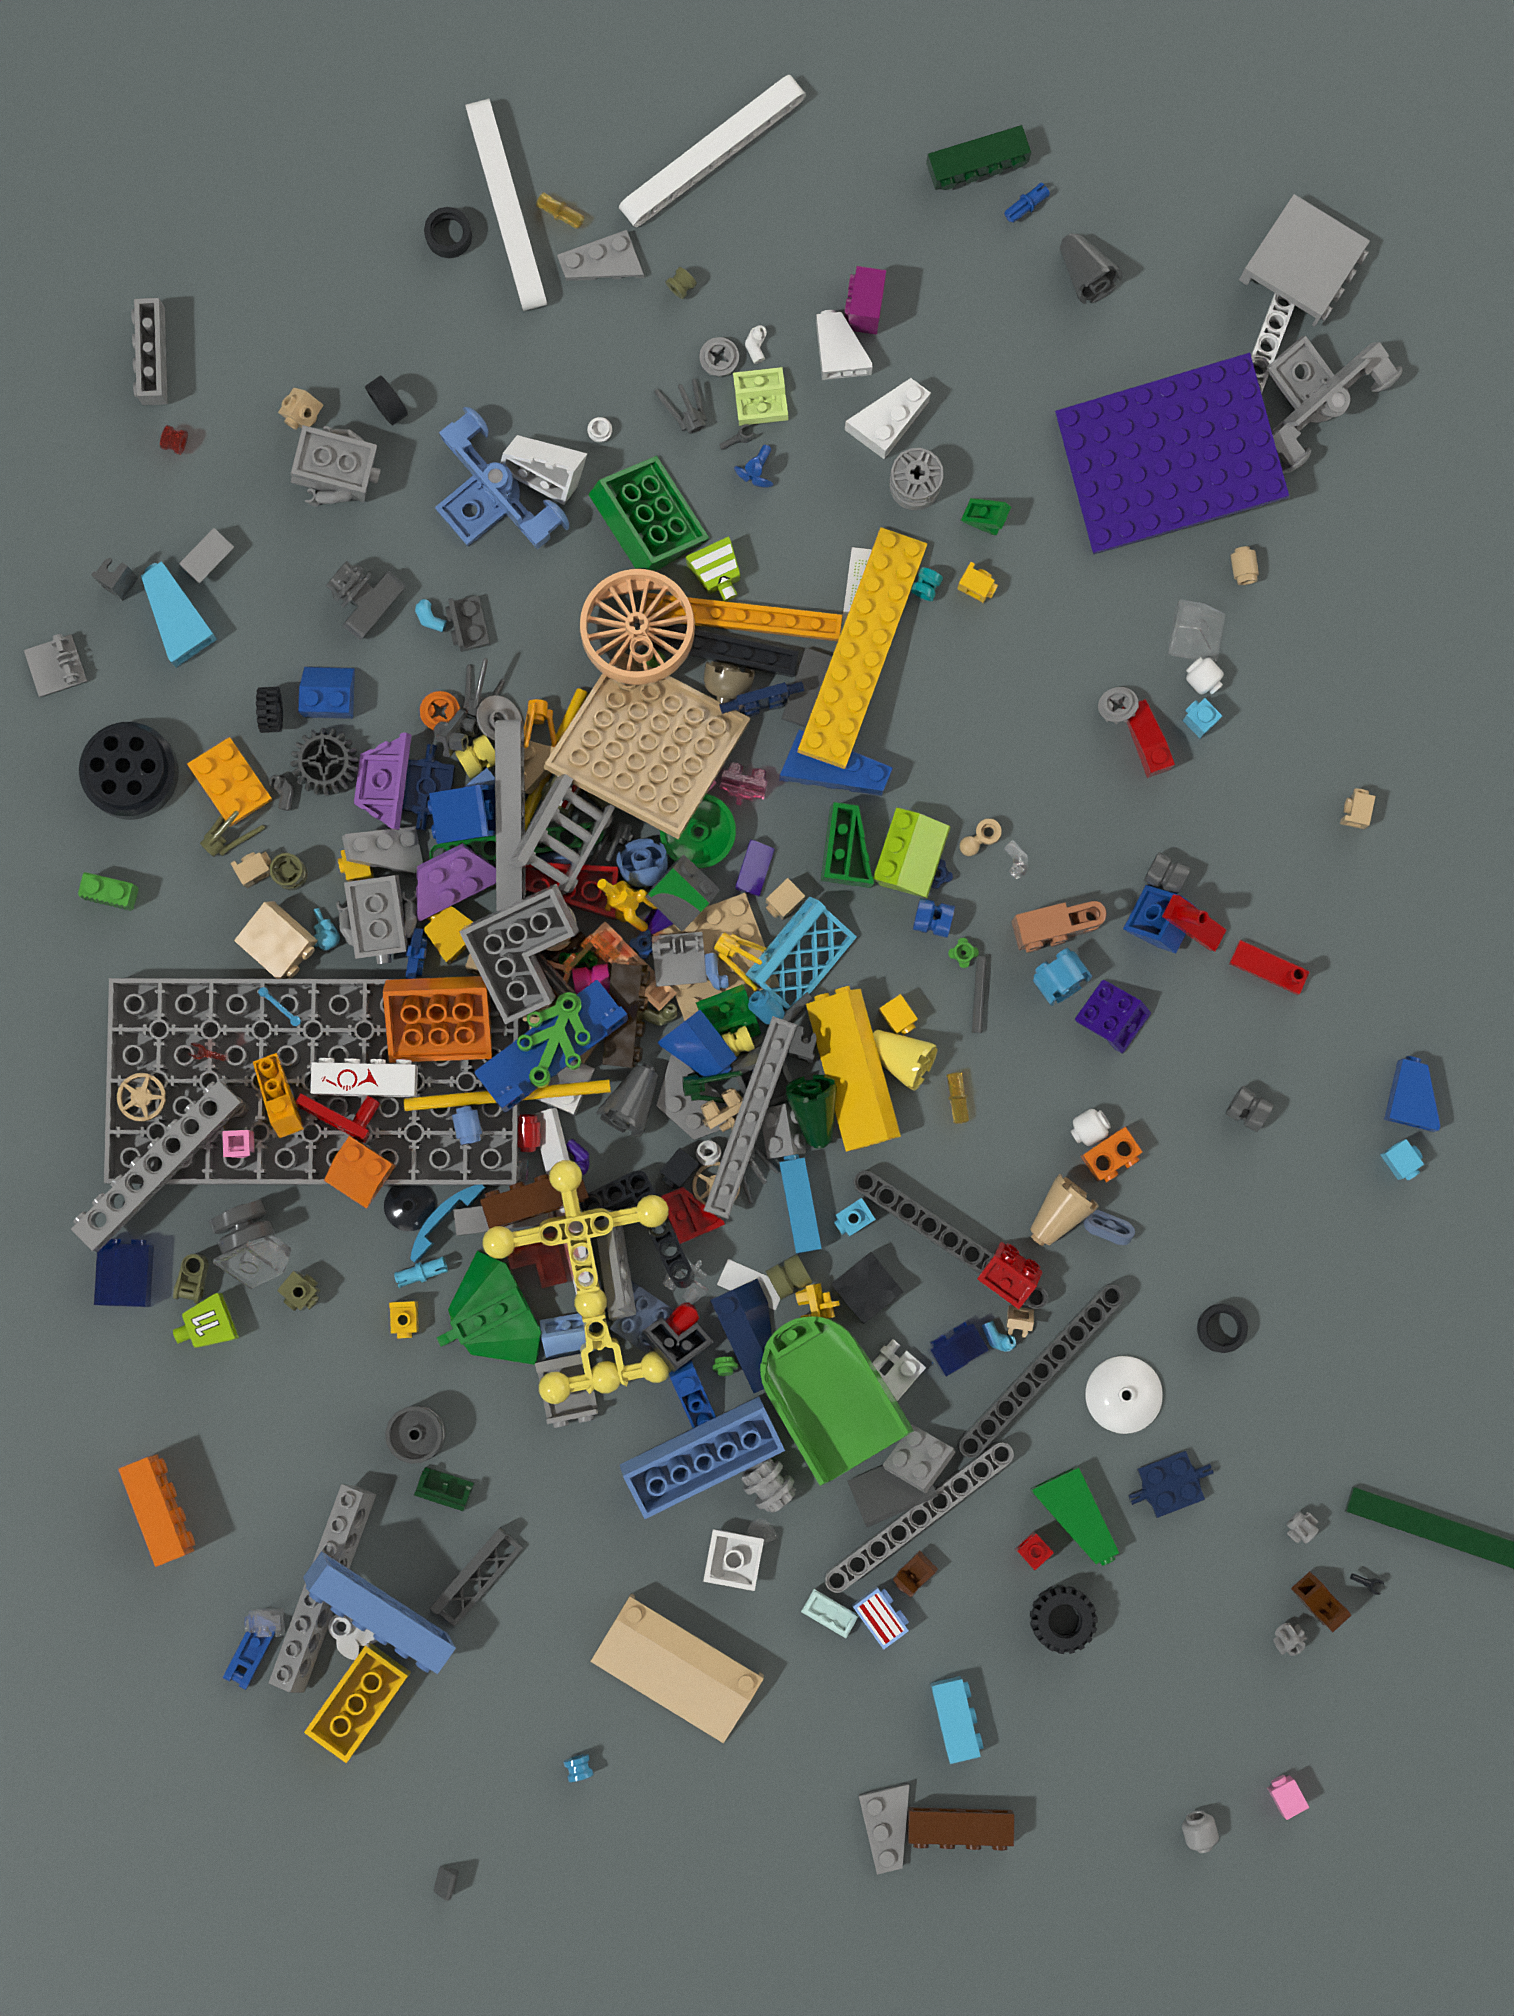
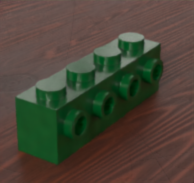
(978, 158)

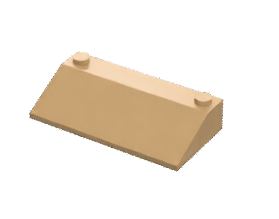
(677, 1669)

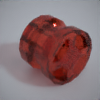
(173, 439)

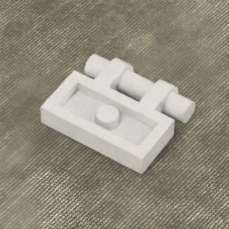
(903, 1372)

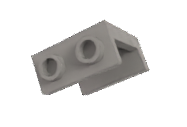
(579, 1403)

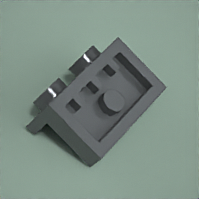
(468, 623)

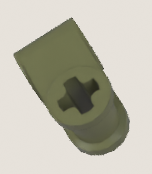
(191, 1280)

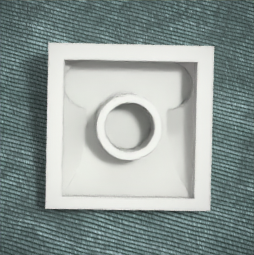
(733, 1559)

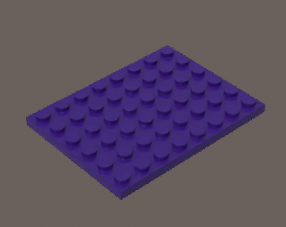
(1172, 453)

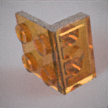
(604, 951)

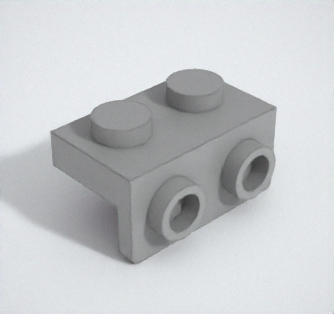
(782, 1132)

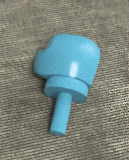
(326, 932)

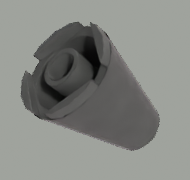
(1088, 268)
(631, 1101)

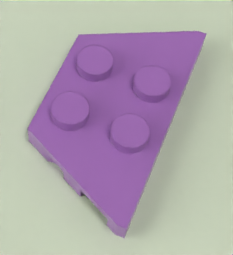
(383, 780)
(451, 879)

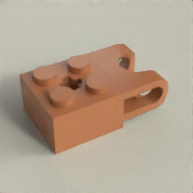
(1055, 924)

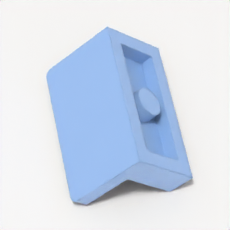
(563, 1335)

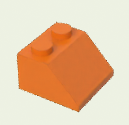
(358, 1172)

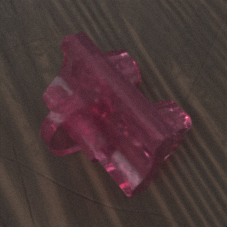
(744, 786)

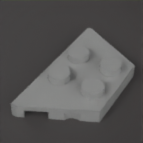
(680, 1108)

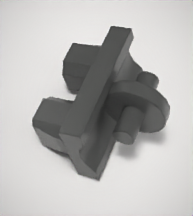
(456, 732)

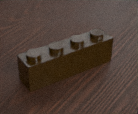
(628, 991)

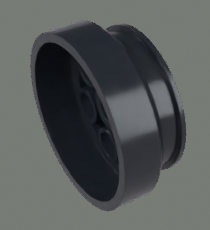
(156, 786)

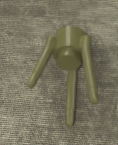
(214, 841)

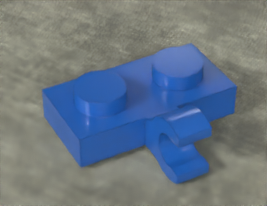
(415, 952)

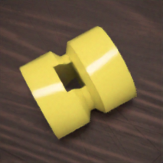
(477, 756)

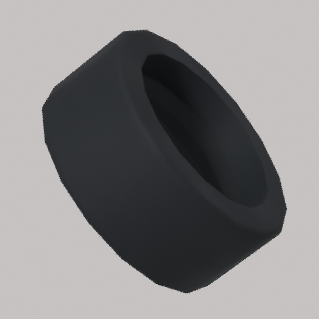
(440, 215)
(386, 400)
(1241, 1325)

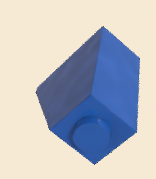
(699, 1046)
(1412, 1096)

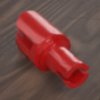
(683, 1318)

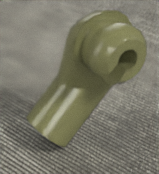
(661, 1017)

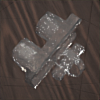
(695, 1290)

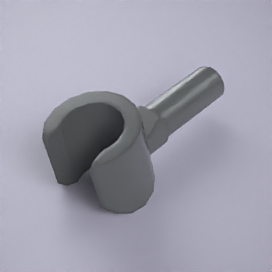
(738, 437)

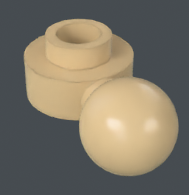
(970, 845)

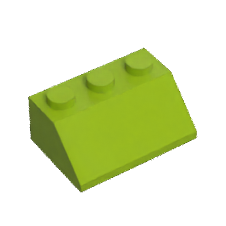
(911, 853)

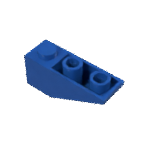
(692, 1395)

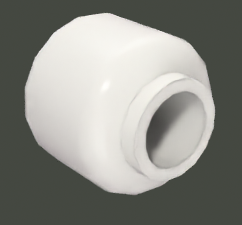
(1204, 676)
(1090, 1127)

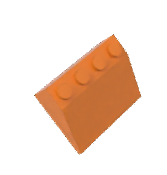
(437, 1019)

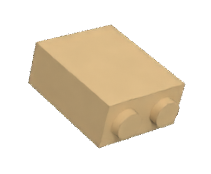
(276, 941)

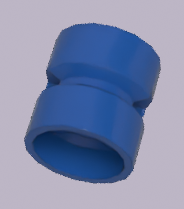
(924, 917)

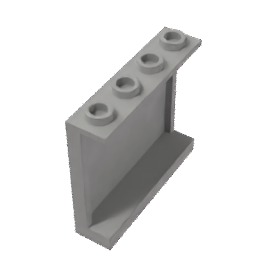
(1307, 258)

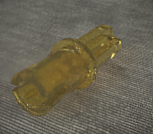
(560, 210)
(957, 1097)

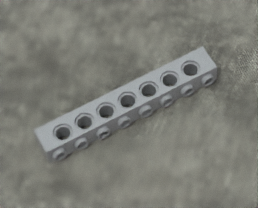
(85, 1223)
(310, 1617)

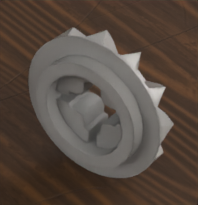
(715, 346)
(1117, 696)

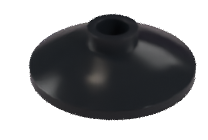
(411, 1219)

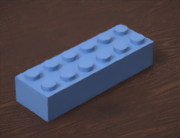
(701, 1457)
(378, 1613)

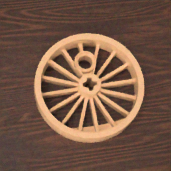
(629, 582)

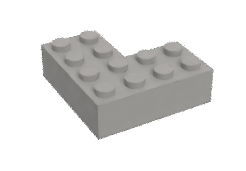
(506, 947)

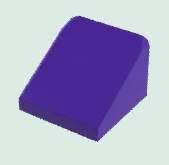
(657, 921)

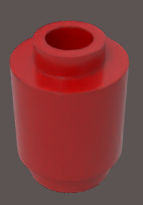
(528, 1132)

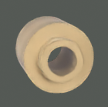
(1245, 565)

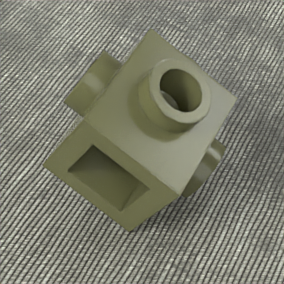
(290, 1289)

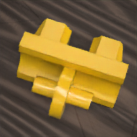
(819, 1302)

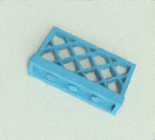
(788, 939)

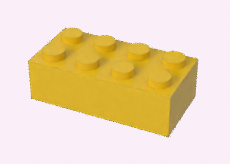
(357, 1702)

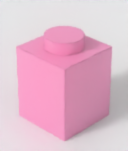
(1287, 1796)

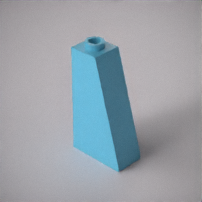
(177, 619)

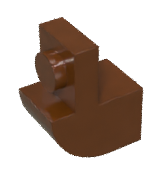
(1320, 1602)

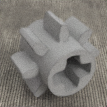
(1302, 1527)
(1290, 1639)

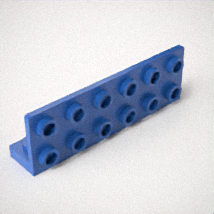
(508, 1072)

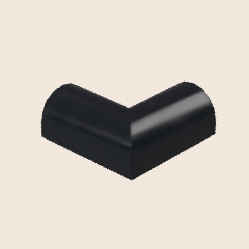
(676, 1349)

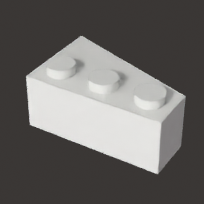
(889, 417)
(545, 467)

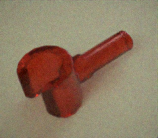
(203, 1052)

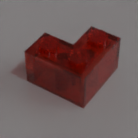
(547, 1259)

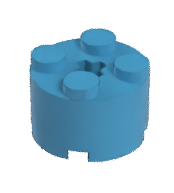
(1061, 977)

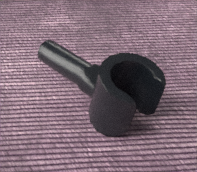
(1367, 1582)

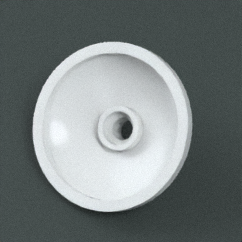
(1105, 1391)

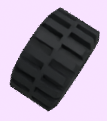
(1086, 1619)

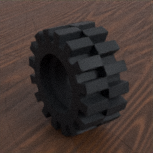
(269, 709)

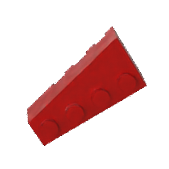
(586, 894)

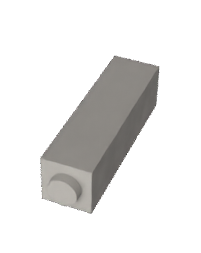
(473, 1221)

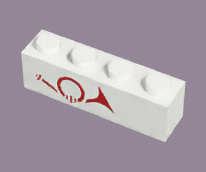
(364, 1079)

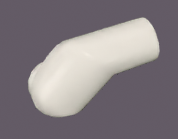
(754, 343)

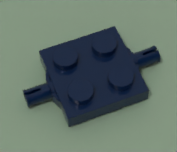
(771, 697)
(422, 778)
(1171, 1484)

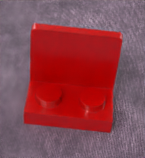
(1011, 1275)

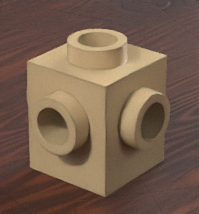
(300, 409)

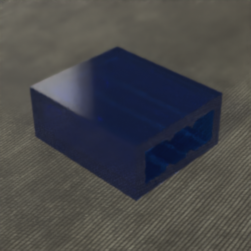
(124, 1274)

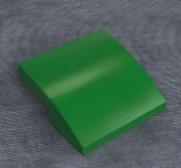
(729, 1012)

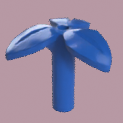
(754, 469)

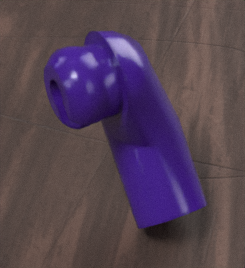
(581, 1156)

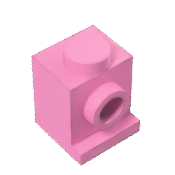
(238, 1143)

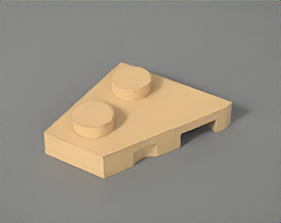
(534, 761)

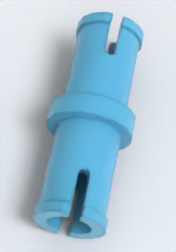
(421, 1272)

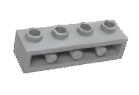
(150, 351)

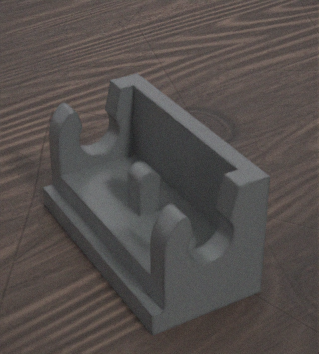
(115, 582)
(802, 1050)

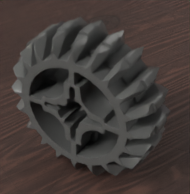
(314, 761)

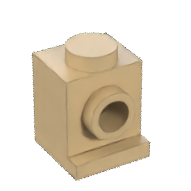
(1358, 809)
(253, 868)

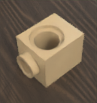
(784, 899)

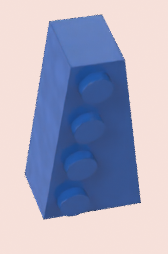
(860, 775)

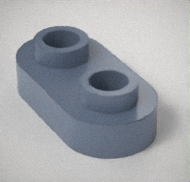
(1109, 1227)

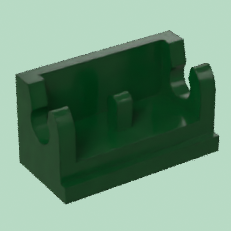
(444, 1489)

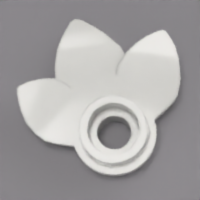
(350, 1639)

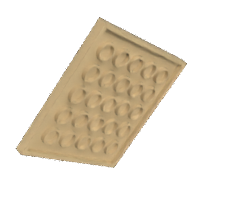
(648, 747)

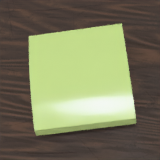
(760, 396)

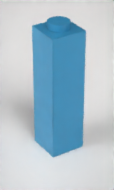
(800, 1204)

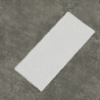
(736, 1275)

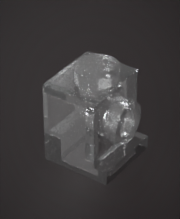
(265, 1622)

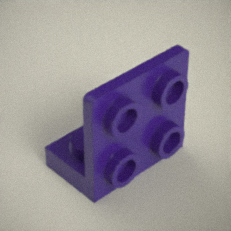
(1113, 1015)

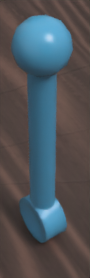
(295, 1020)

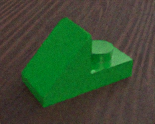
(986, 515)

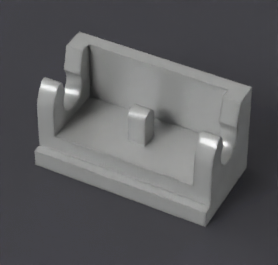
(206, 555)

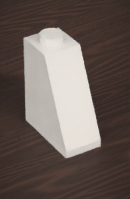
(839, 348)

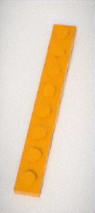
(754, 618)

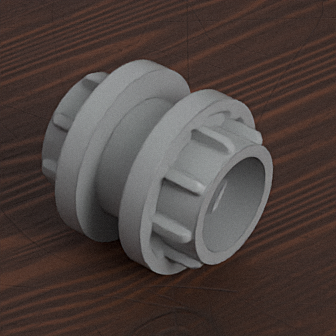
(772, 1488)

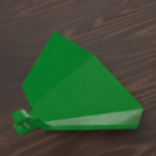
(493, 1314)

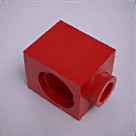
(1034, 1550)

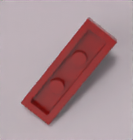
(1194, 922)
(1269, 967)
(354, 1128)

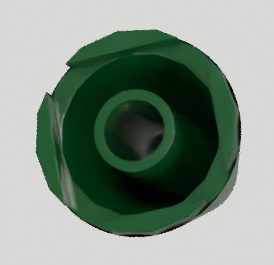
(814, 1107)

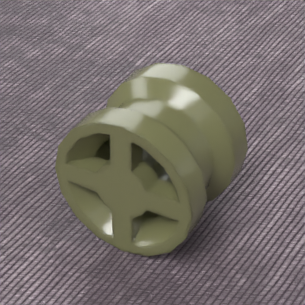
(681, 282)

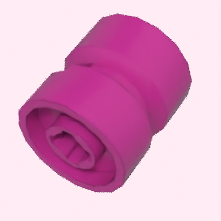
(583, 977)

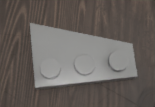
(602, 259)
(385, 848)
(886, 1825)

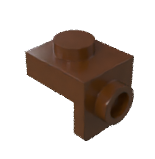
(914, 1574)

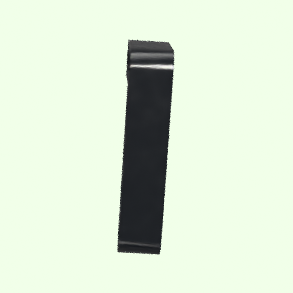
(633, 1196)

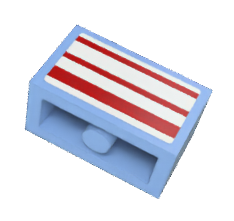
(880, 1617)

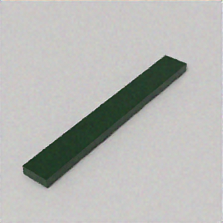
(1431, 1527)

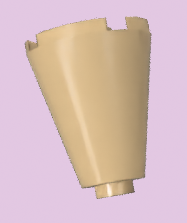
(1061, 1211)

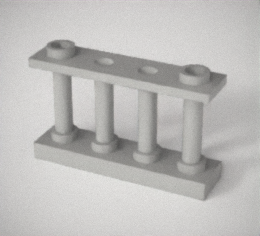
(537, 834)

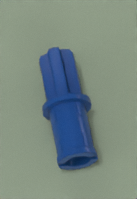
(1027, 203)

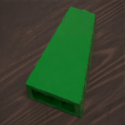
(1076, 1511)

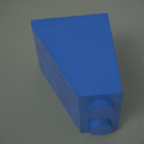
(463, 813)

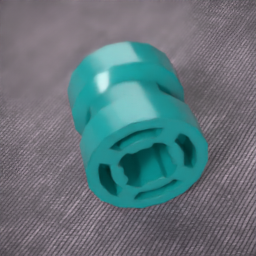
(927, 584)

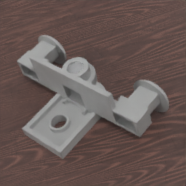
(1320, 392)

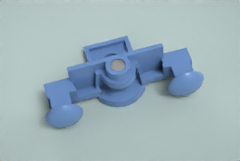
(490, 491)

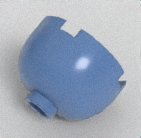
(642, 862)

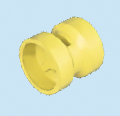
(739, 1041)

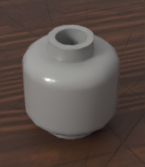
(1200, 1831)

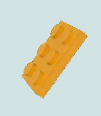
(229, 781)

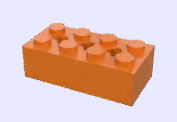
(157, 1510)

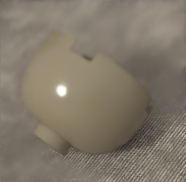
(727, 680)

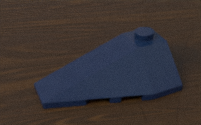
(747, 1326)

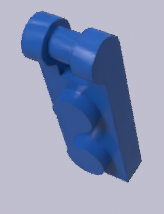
(249, 1656)

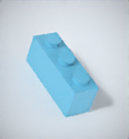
(956, 1719)

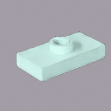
(830, 1613)

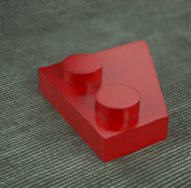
(688, 1215)

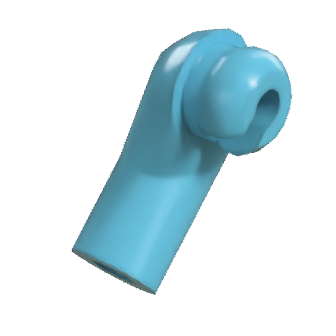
(426, 617)
(998, 1340)

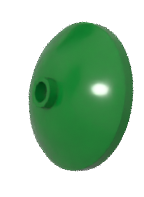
(714, 843)

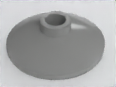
(495, 709)

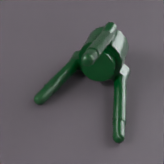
(694, 1084)

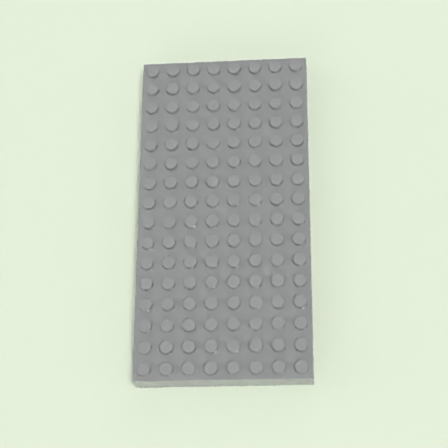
(341, 1020)

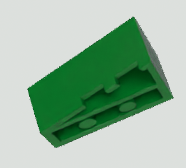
(845, 848)

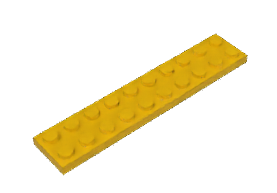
(862, 648)

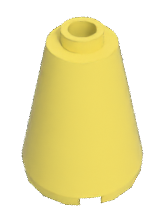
(905, 1057)

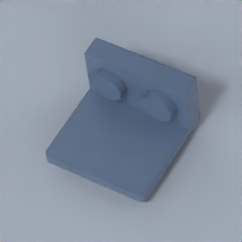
(647, 1312)

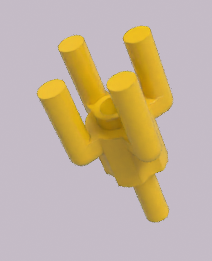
(625, 901)

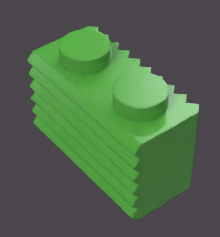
(108, 891)

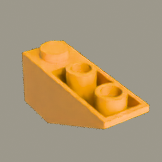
(277, 1096)

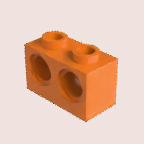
(1108, 1149)

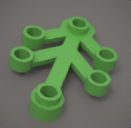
(555, 1035)

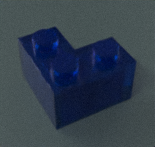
(957, 1349)

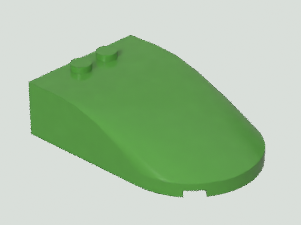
(829, 1396)

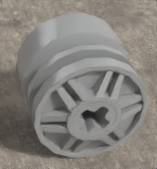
(915, 493)

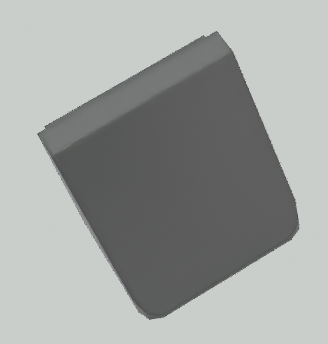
(446, 1882)

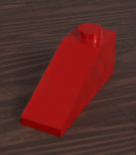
(1149, 741)

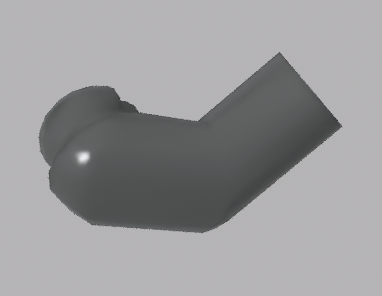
(285, 790)

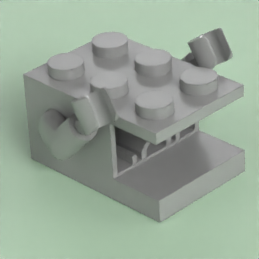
(335, 464)
(376, 917)

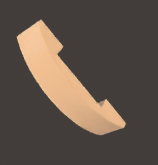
(656, 995)

